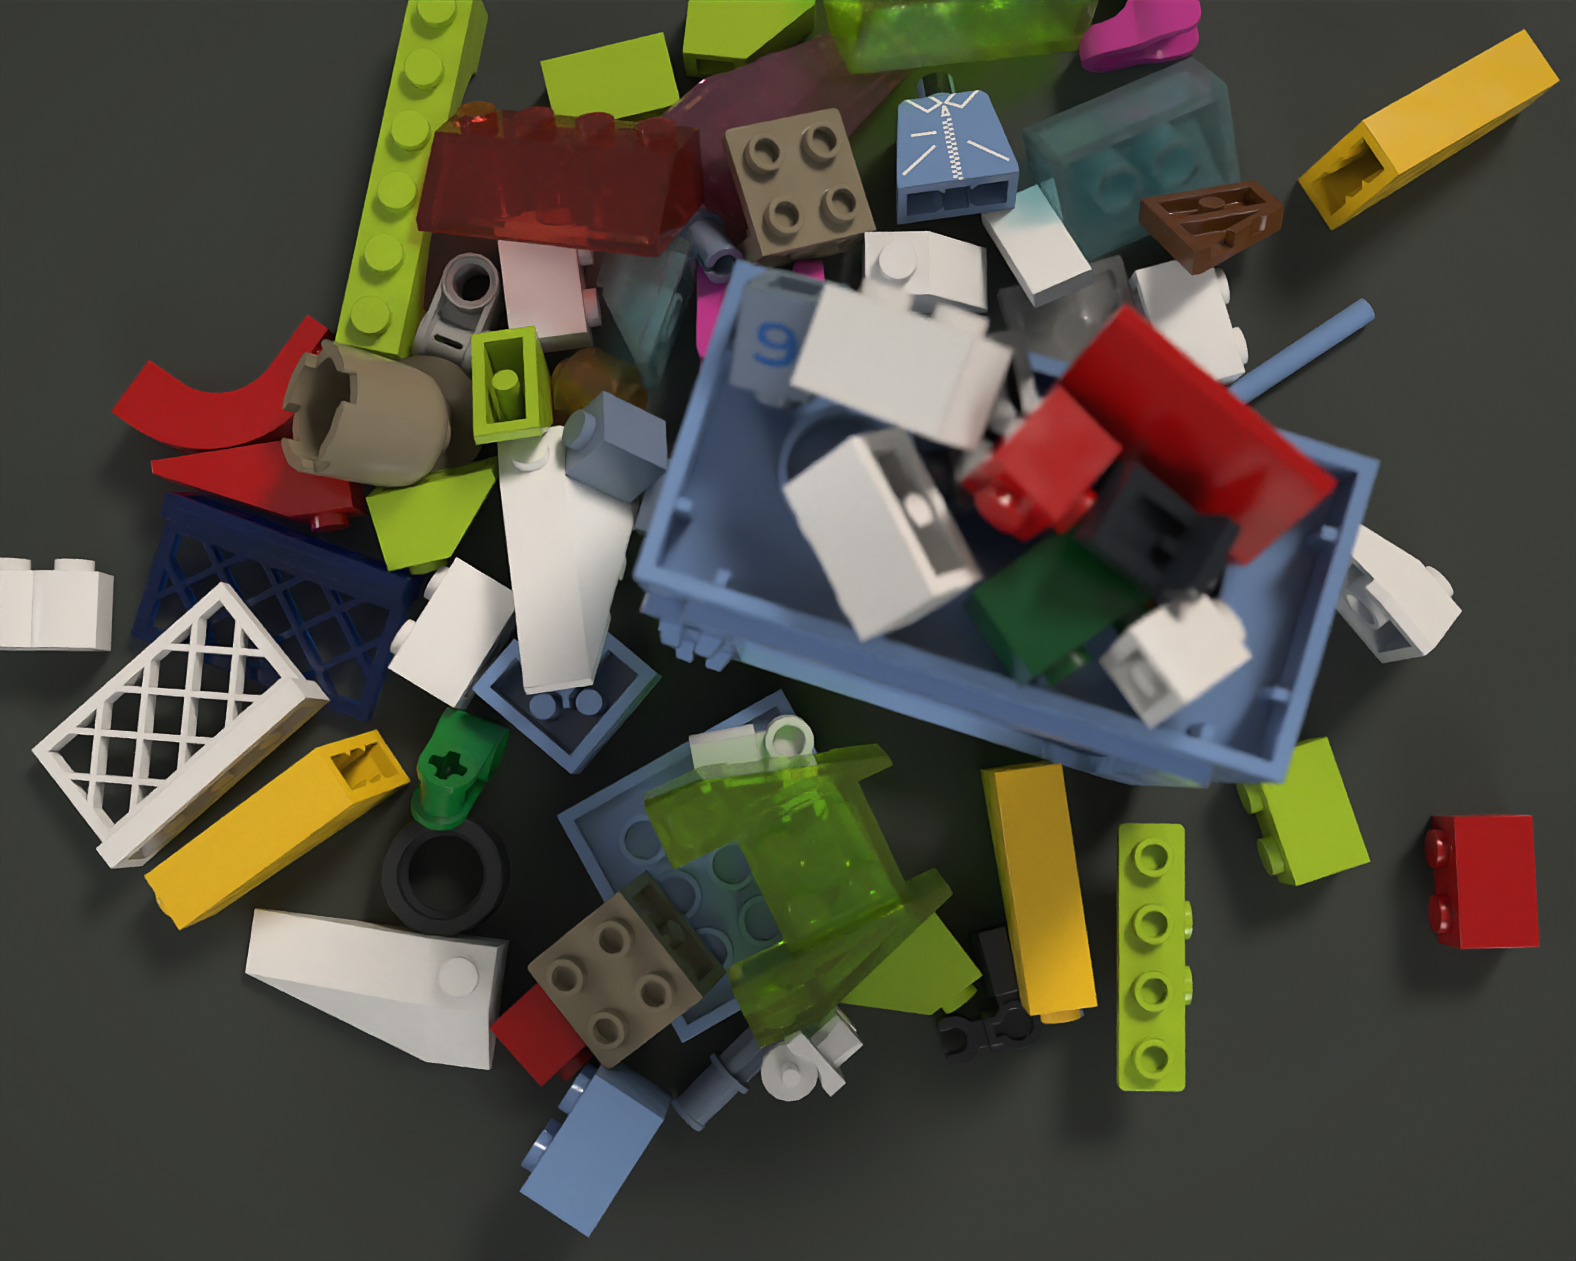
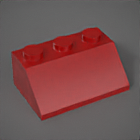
(1192, 432)

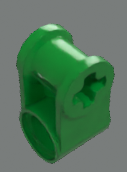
(456, 768)

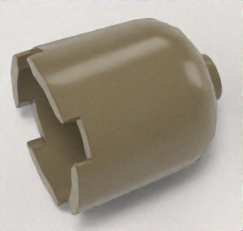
(364, 418)

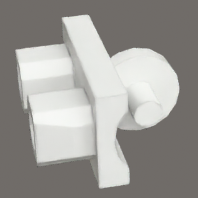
(819, 1049)

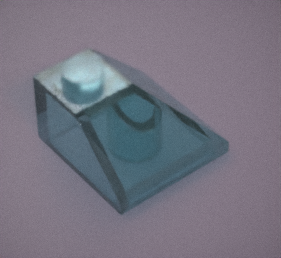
(649, 302)

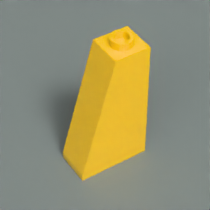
(1426, 128)
(276, 826)
(1040, 888)

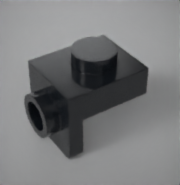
(1156, 536)

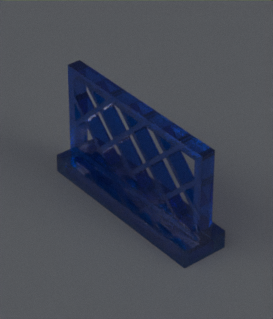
(295, 553)

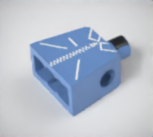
(951, 154)

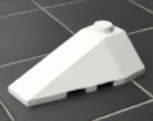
(562, 560)
(1394, 600)
(388, 980)

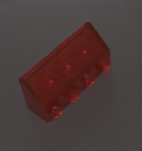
(562, 179)

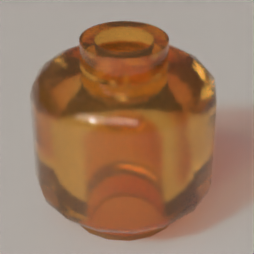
(589, 373)

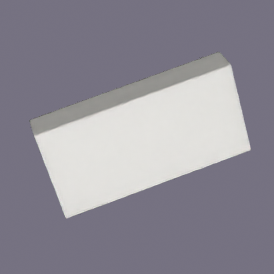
(1038, 248)

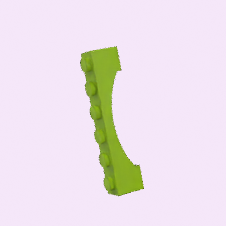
(390, 258)

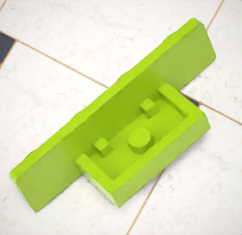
(1151, 957)

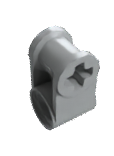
(455, 319)

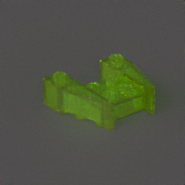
(816, 866)

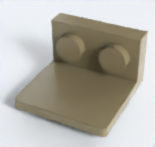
(797, 188)
(627, 970)

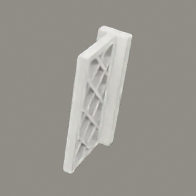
(199, 776)

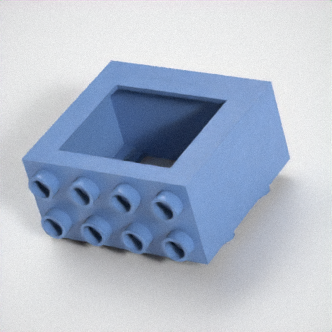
(747, 586)

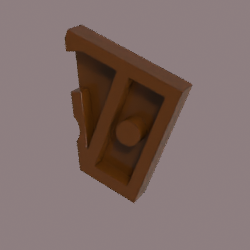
(1211, 222)

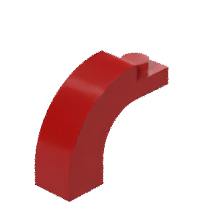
(218, 421)

